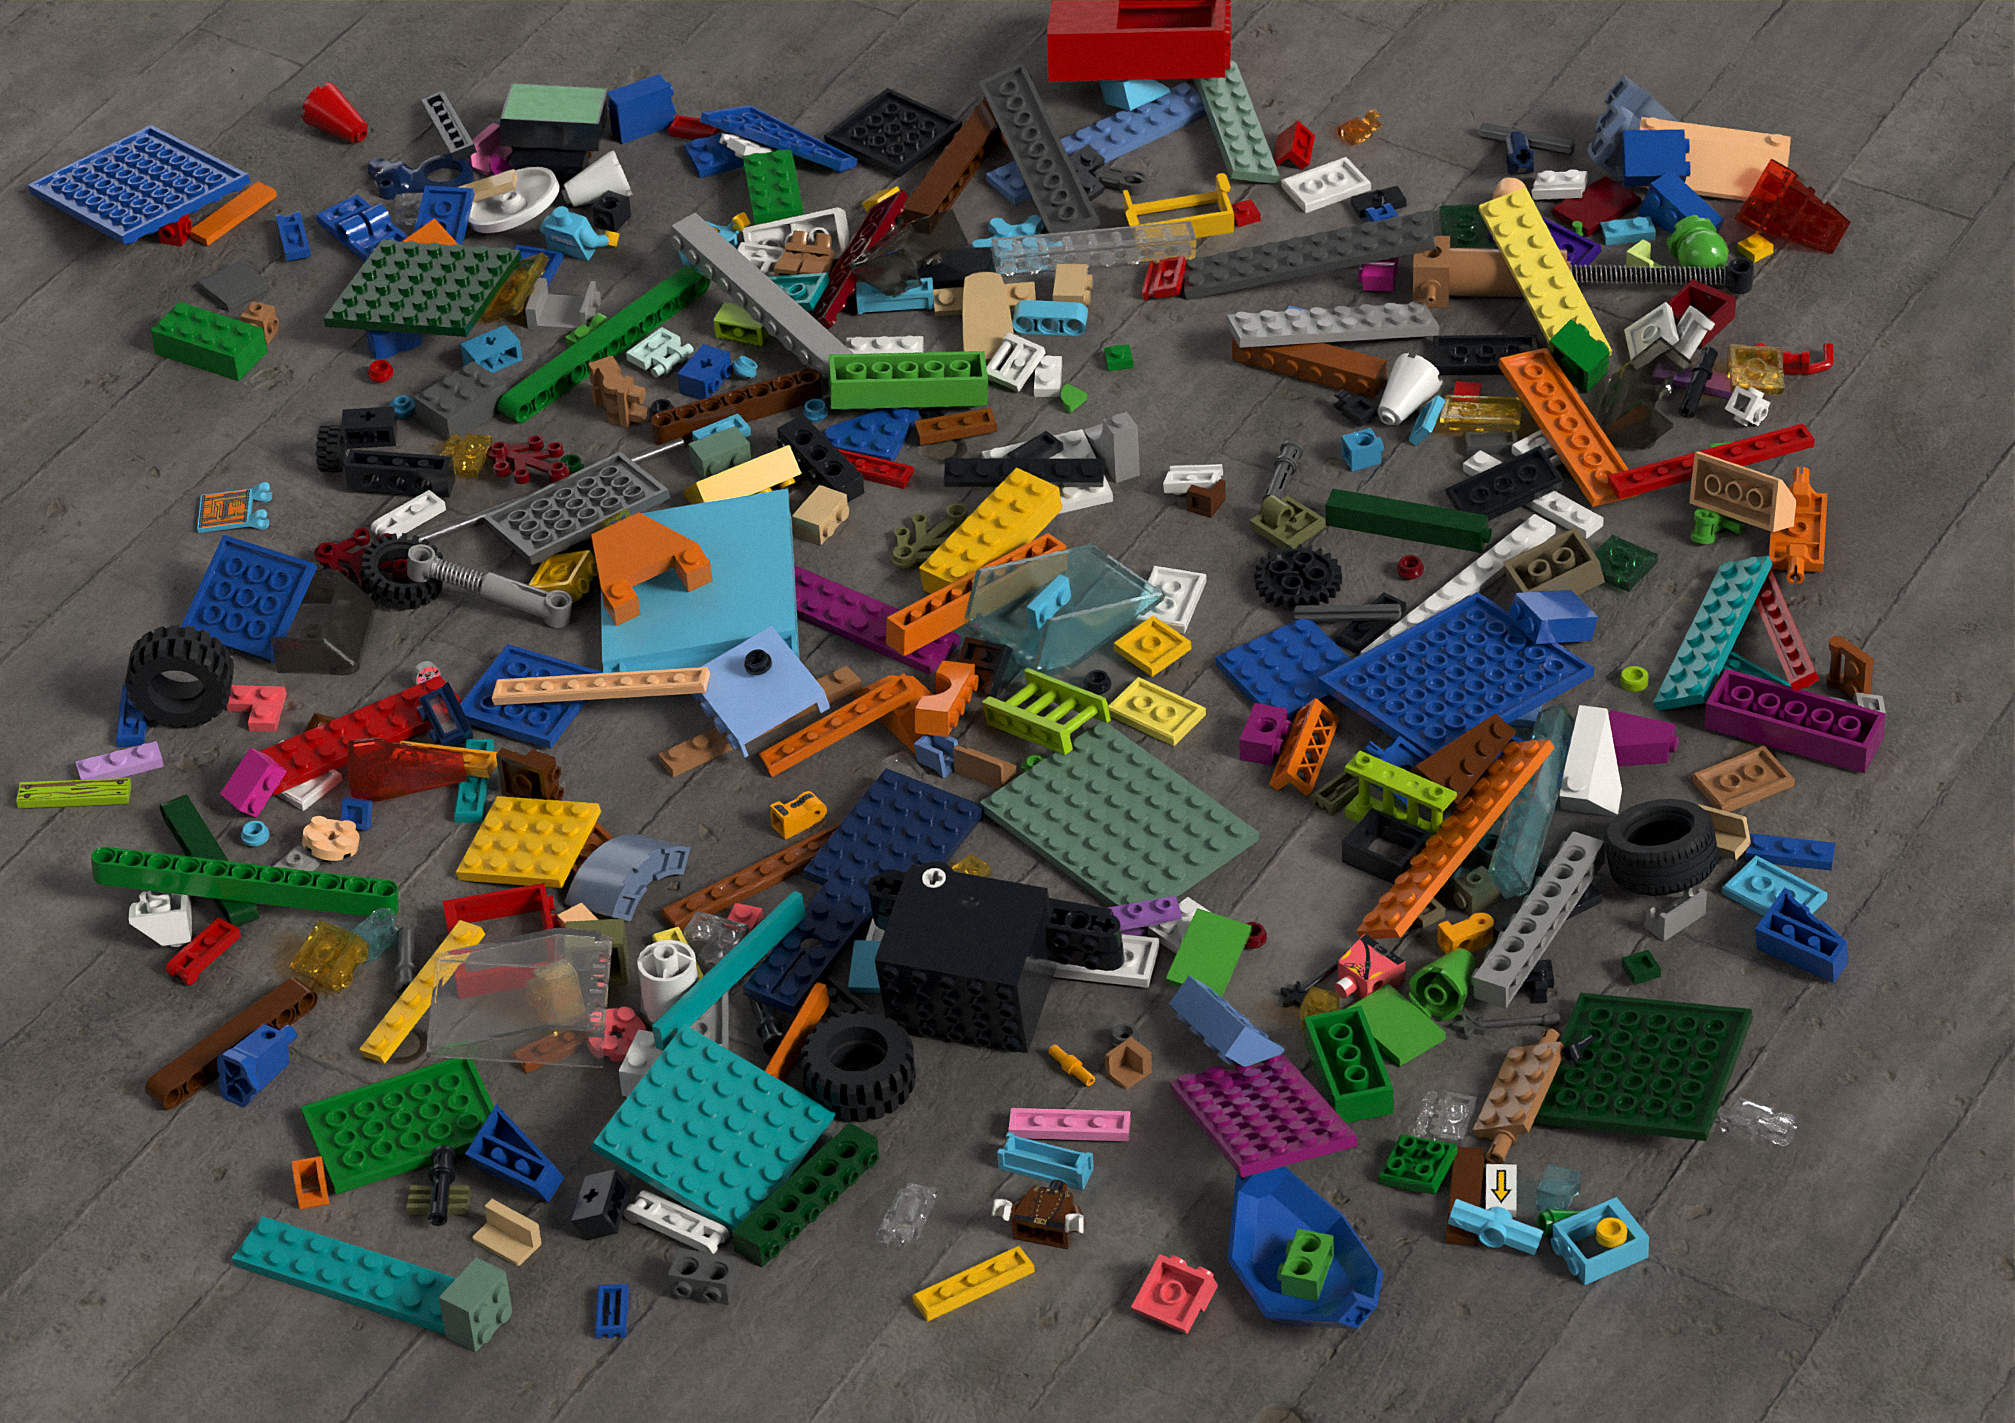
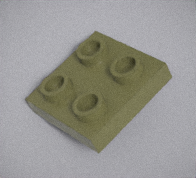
(1286, 522)

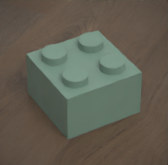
(476, 1305)

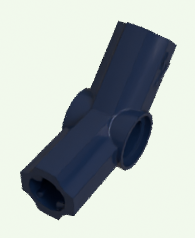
(1519, 156)

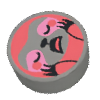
(424, 671)

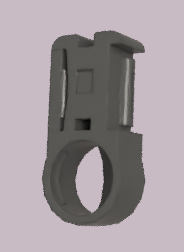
(1120, 180)

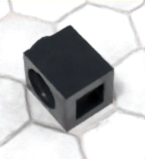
(611, 211)

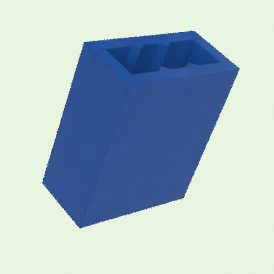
(641, 108)
(1653, 154)
(1553, 616)

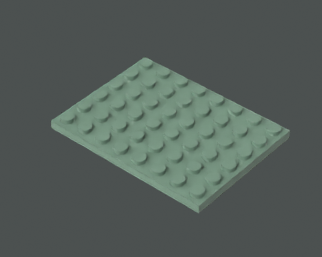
(1119, 820)

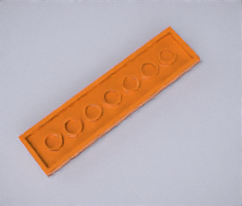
(1565, 422)

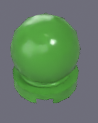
(1697, 244)

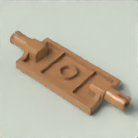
(1518, 1094)

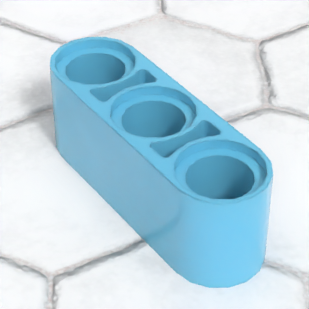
(1050, 318)

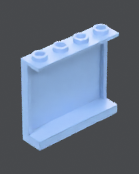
(754, 704)

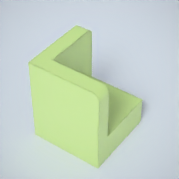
(1640, 255)

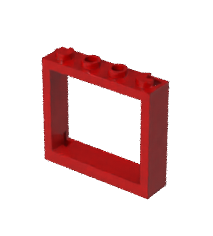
(501, 904)

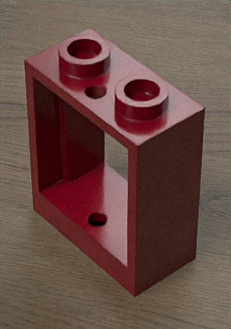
(1695, 294)

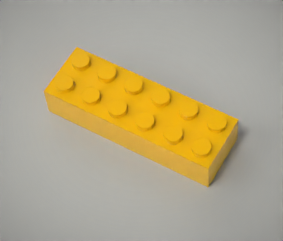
(997, 527)

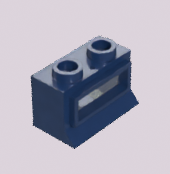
(445, 717)

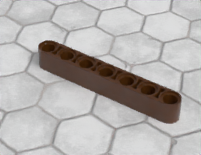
(749, 402)
(199, 1064)

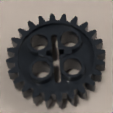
(1298, 577)

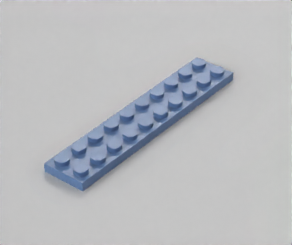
(1115, 135)

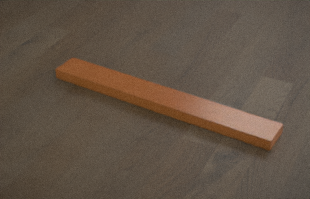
(747, 881)

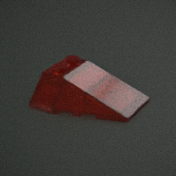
(1791, 212)

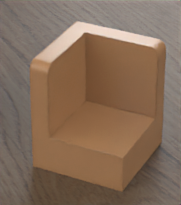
(1128, 1063)

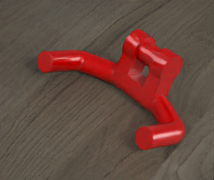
(1800, 362)

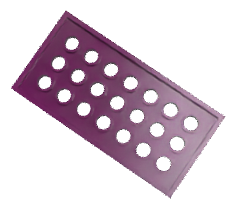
(1262, 1114)

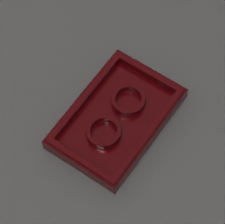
(1600, 203)

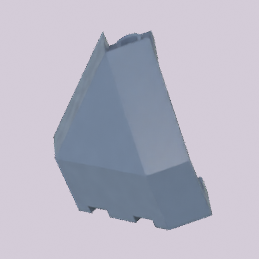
(1624, 111)

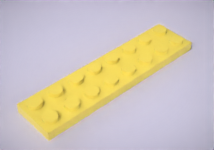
(1537, 264)

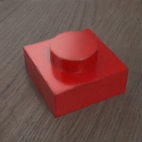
(1245, 213)

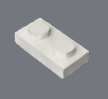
(1048, 377)

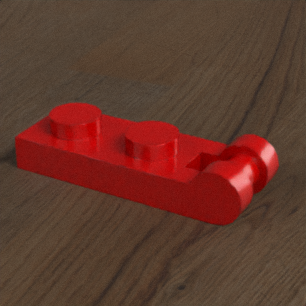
(202, 951)

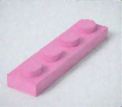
(1070, 1124)

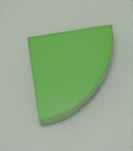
(1072, 397)

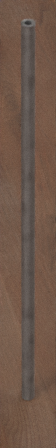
(478, 517)

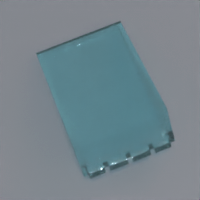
(1101, 606)

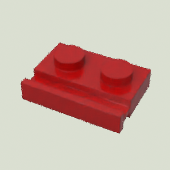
(1164, 278)

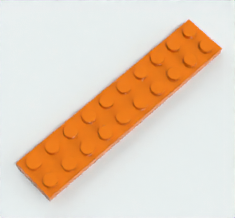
(1455, 839)

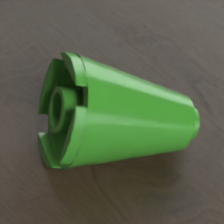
(1443, 984)

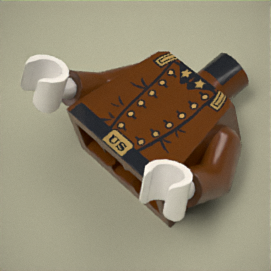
(1043, 1215)

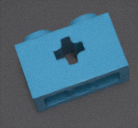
(493, 349)

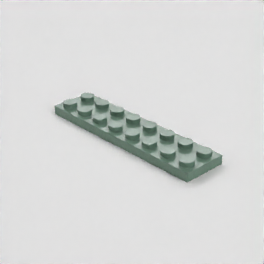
(1237, 127)

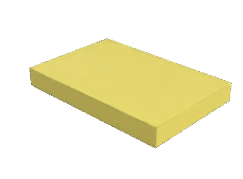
(1156, 711)

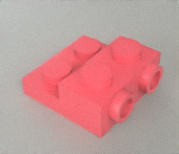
(1175, 1293)

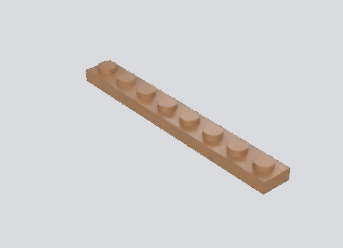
(713, 744)

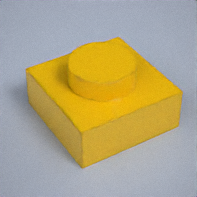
(1755, 247)

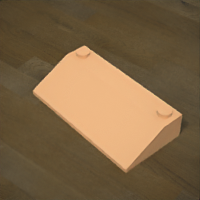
(1724, 159)

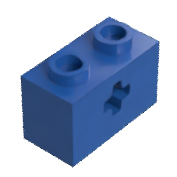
(704, 372)

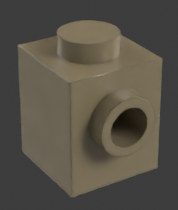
(1476, 891)

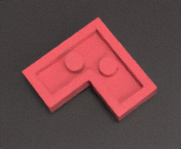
(263, 703)

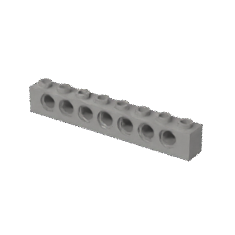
(1538, 919)

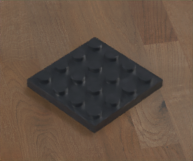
(893, 132)

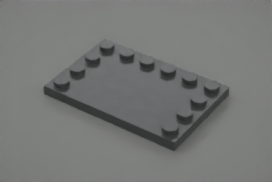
(575, 507)

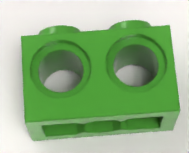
(1306, 1264)

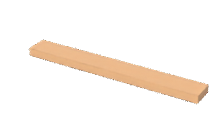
(601, 686)

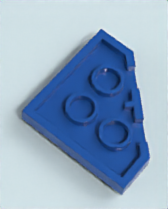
(875, 433)

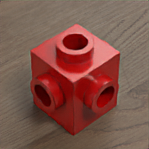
(175, 233)

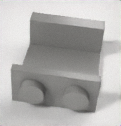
(560, 311)

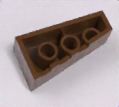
(1466, 758)

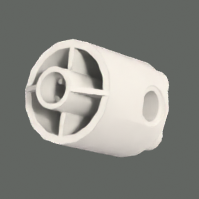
(665, 975)

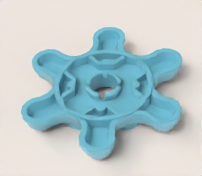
(1001, 229)

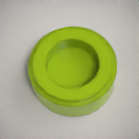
(1634, 679)

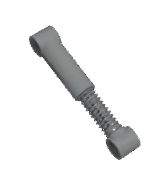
(552, 606)

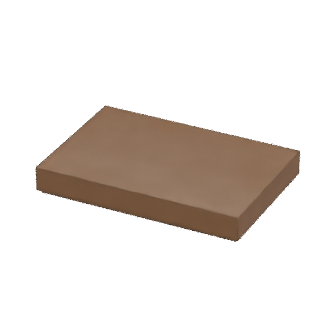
(1743, 779)

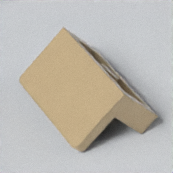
(1730, 832)
(508, 1233)

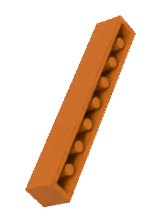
(947, 607)

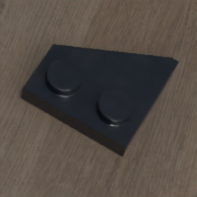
(989, 662)

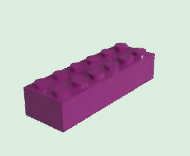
(1795, 720)

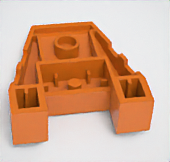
(637, 552)

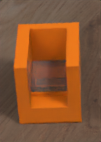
(310, 1182)

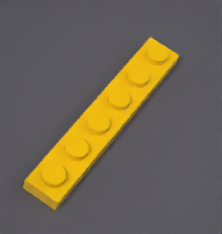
(415, 998)

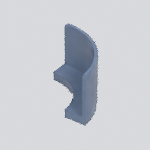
(620, 870)

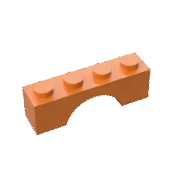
(954, 688)

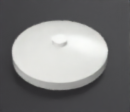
(533, 194)

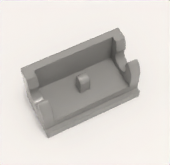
(1677, 914)

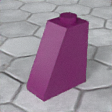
(1641, 739)

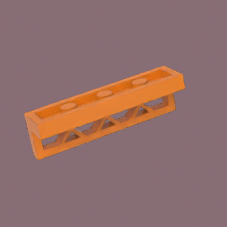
(1301, 741)

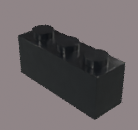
(563, 163)

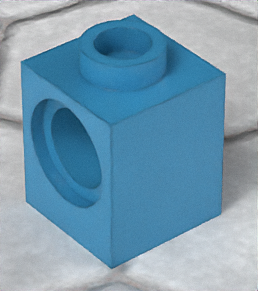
(1361, 449)

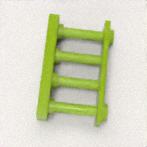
(1040, 729)
(1396, 781)

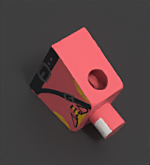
(1368, 968)

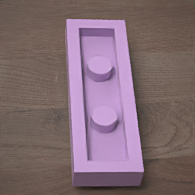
(121, 762)

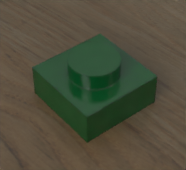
(1641, 967)

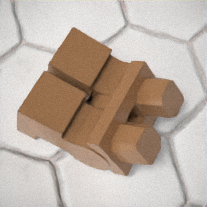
(805, 258)
(616, 393)

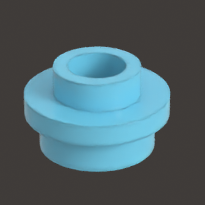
(745, 367)
(254, 833)

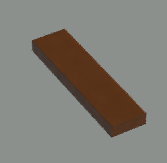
(1467, 1187)

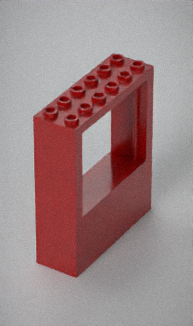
(1138, 39)

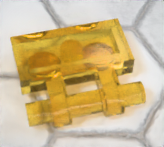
(470, 455)

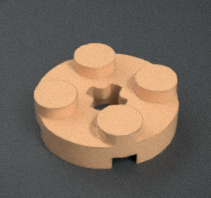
(330, 838)

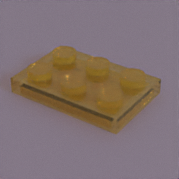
(516, 288)
(1482, 412)

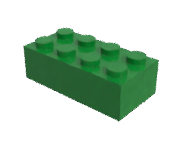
(772, 186)
(208, 341)
(1349, 1064)

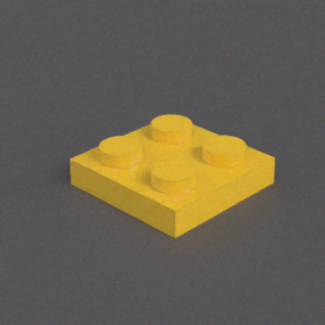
(1152, 646)

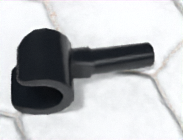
(1573, 1052)

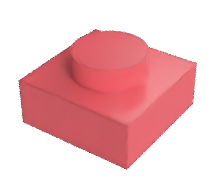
(746, 914)

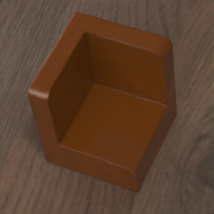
(1206, 501)

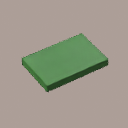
(1209, 951)
(1399, 1025)

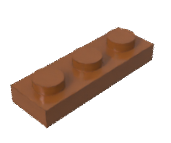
(955, 426)

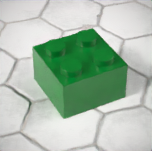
(1580, 355)

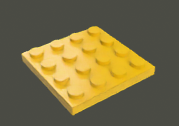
(528, 841)

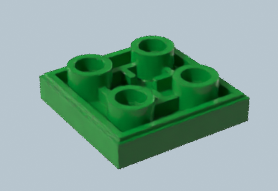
(1417, 1164)

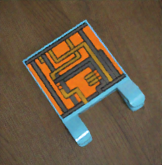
(233, 509)

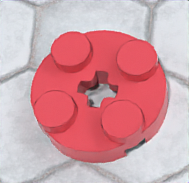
(625, 1022)

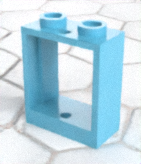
(1583, 1225)

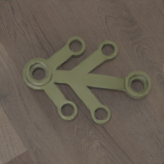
(906, 556)

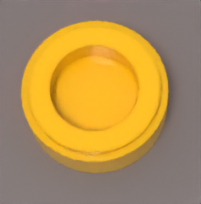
(1611, 1232)

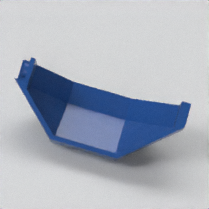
(1263, 1220)

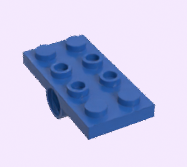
(360, 225)

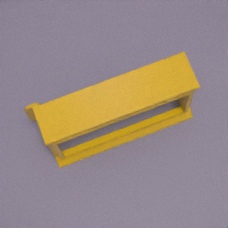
(1203, 225)

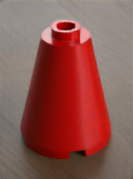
(332, 113)

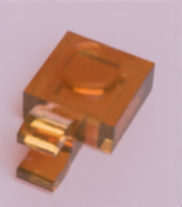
(1359, 130)

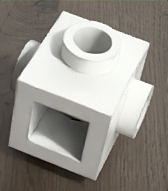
(1748, 406)

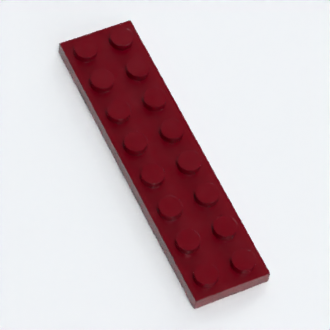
(842, 281)

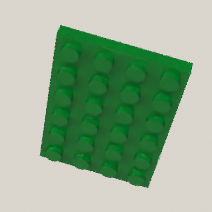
(398, 1122)

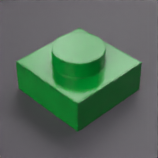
(1118, 357)

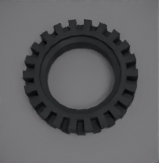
(391, 591)

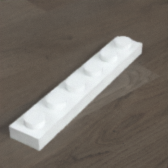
(1553, 505)

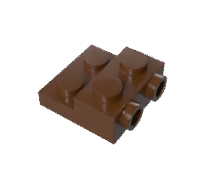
(529, 775)

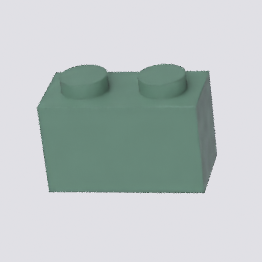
(719, 452)

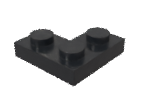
(1085, 163)

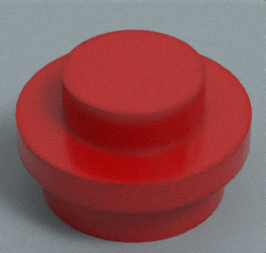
(380, 371)

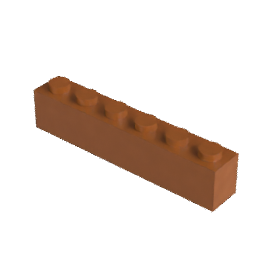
(1319, 364)

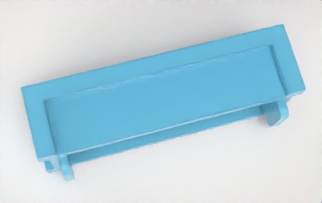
(872, 300)
(1045, 1161)

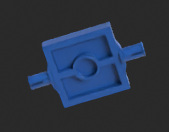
(1401, 755)

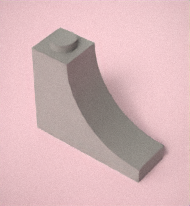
(1117, 444)

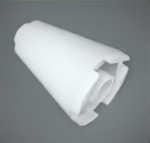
(596, 180)
(1408, 387)

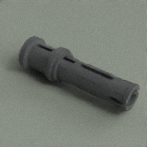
(1284, 466)
(406, 968)

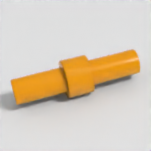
(1071, 1065)

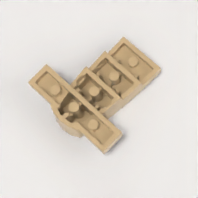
(985, 309)

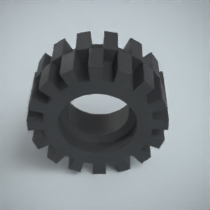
(331, 448)

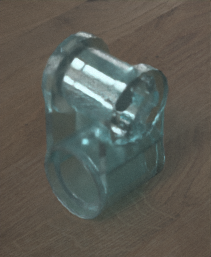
(378, 934)

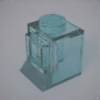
(1557, 1188)

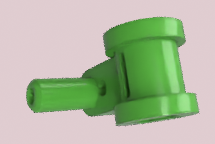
(1710, 522)

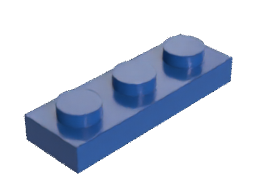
(1791, 851)

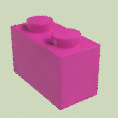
(253, 782)

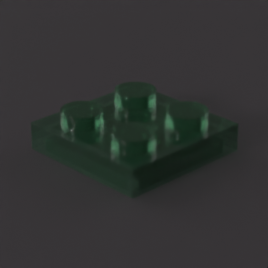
(1624, 562)

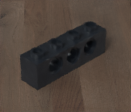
(820, 458)
(399, 472)

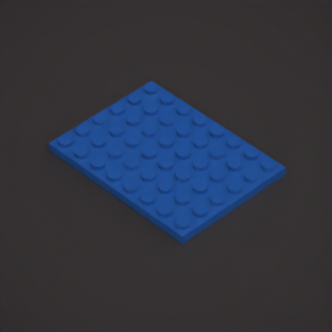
(139, 184)
(1454, 675)

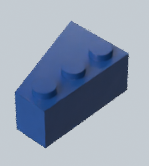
(1672, 200)
(1801, 939)
(512, 1157)

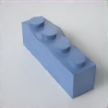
(1222, 1025)

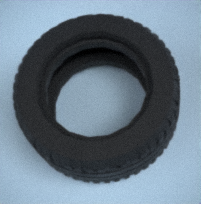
(1661, 847)

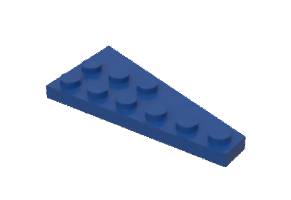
(772, 132)

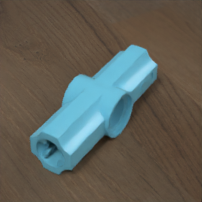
(1495, 1227)

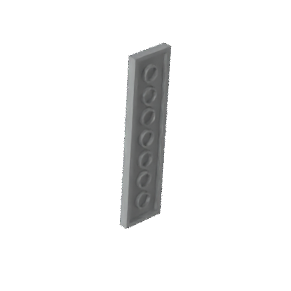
(1332, 324)

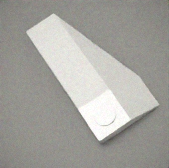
(779, 232)
(1591, 768)
(163, 917)

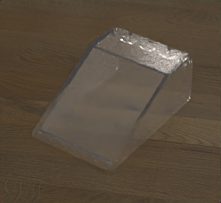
(523, 999)

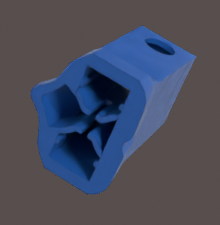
(254, 1063)

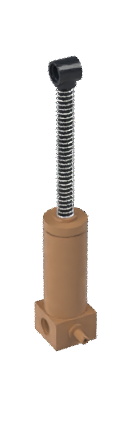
(1486, 274)

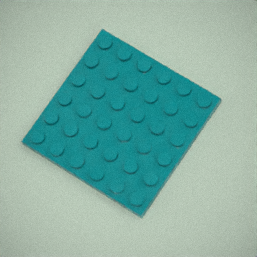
(712, 1129)

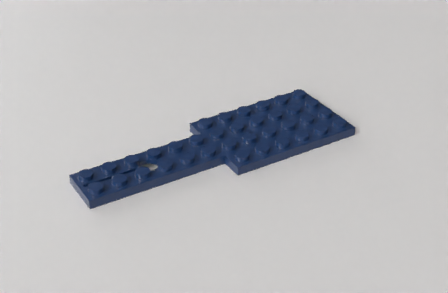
(889, 828)

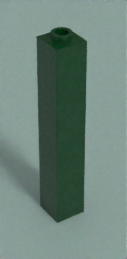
(1407, 520)

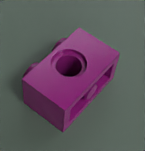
(1264, 734)

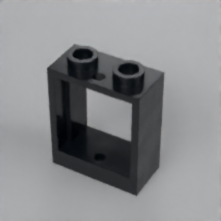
(1379, 824)

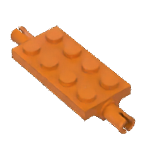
(1802, 545)

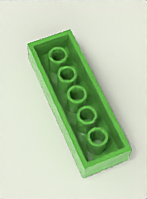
(908, 380)

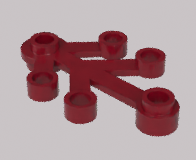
(502, 453)
(330, 554)

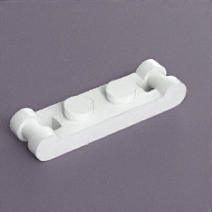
(676, 1222)

